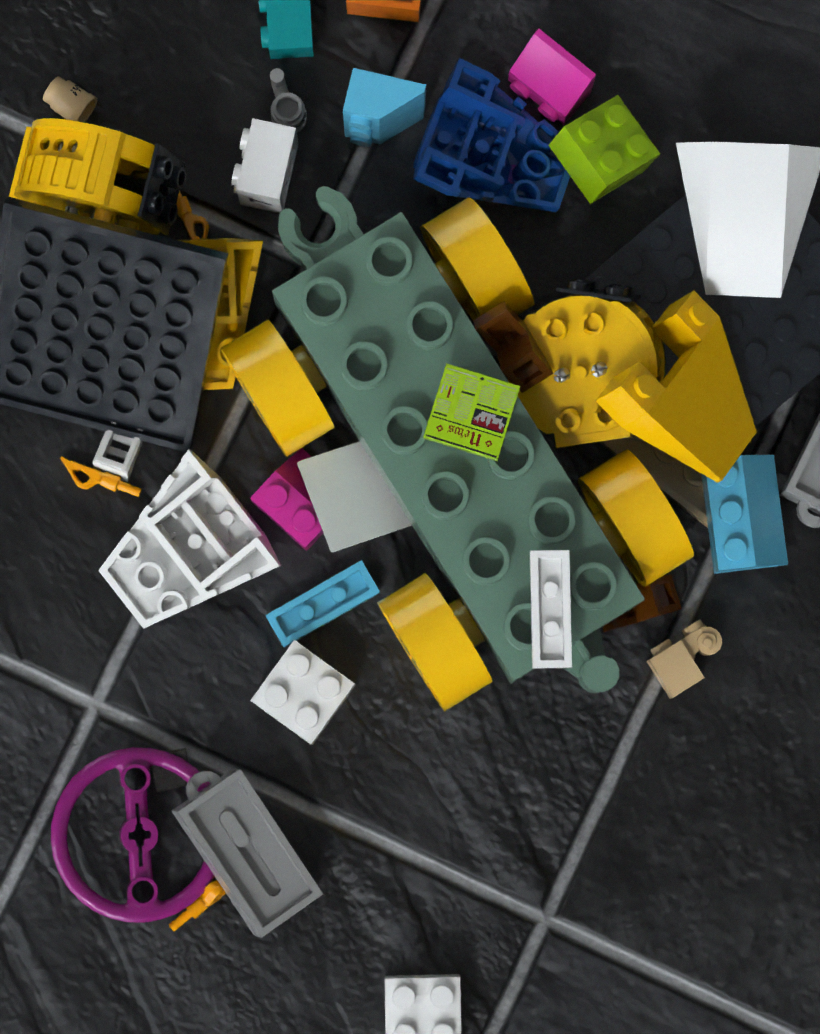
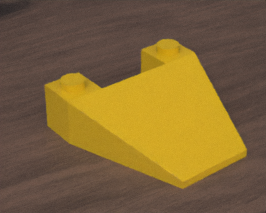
(700, 403)

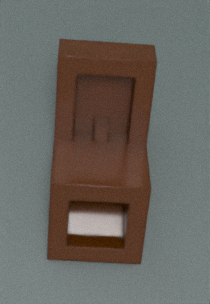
(515, 346)
(659, 600)

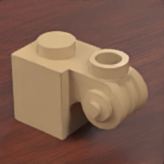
(675, 662)

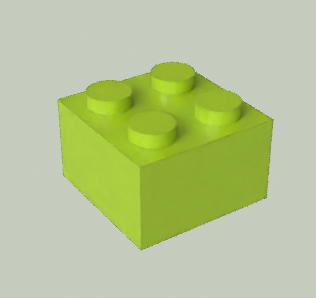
(604, 149)

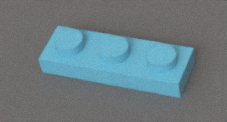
(322, 604)

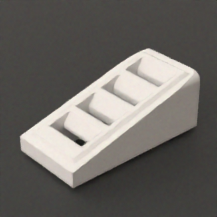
(104, 464)

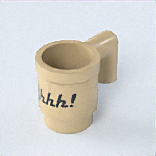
(69, 100)

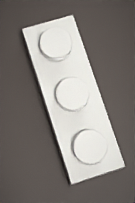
(550, 609)

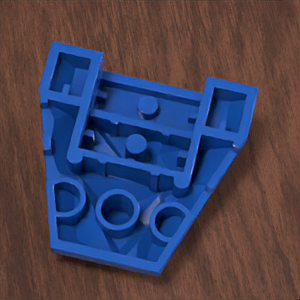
(489, 146)

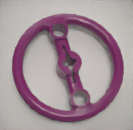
(132, 910)

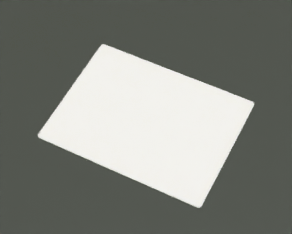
(350, 497)

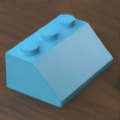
(380, 107)
(745, 516)

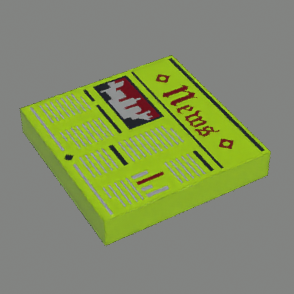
(471, 412)

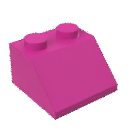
(551, 78)
(288, 504)

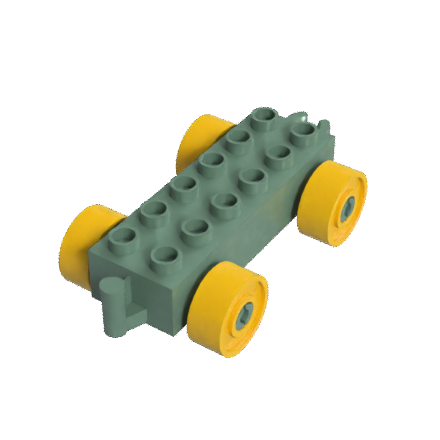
(378, 335)

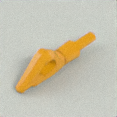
(189, 219)
(96, 476)
(211, 895)

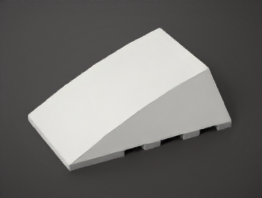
(747, 211)
(187, 546)

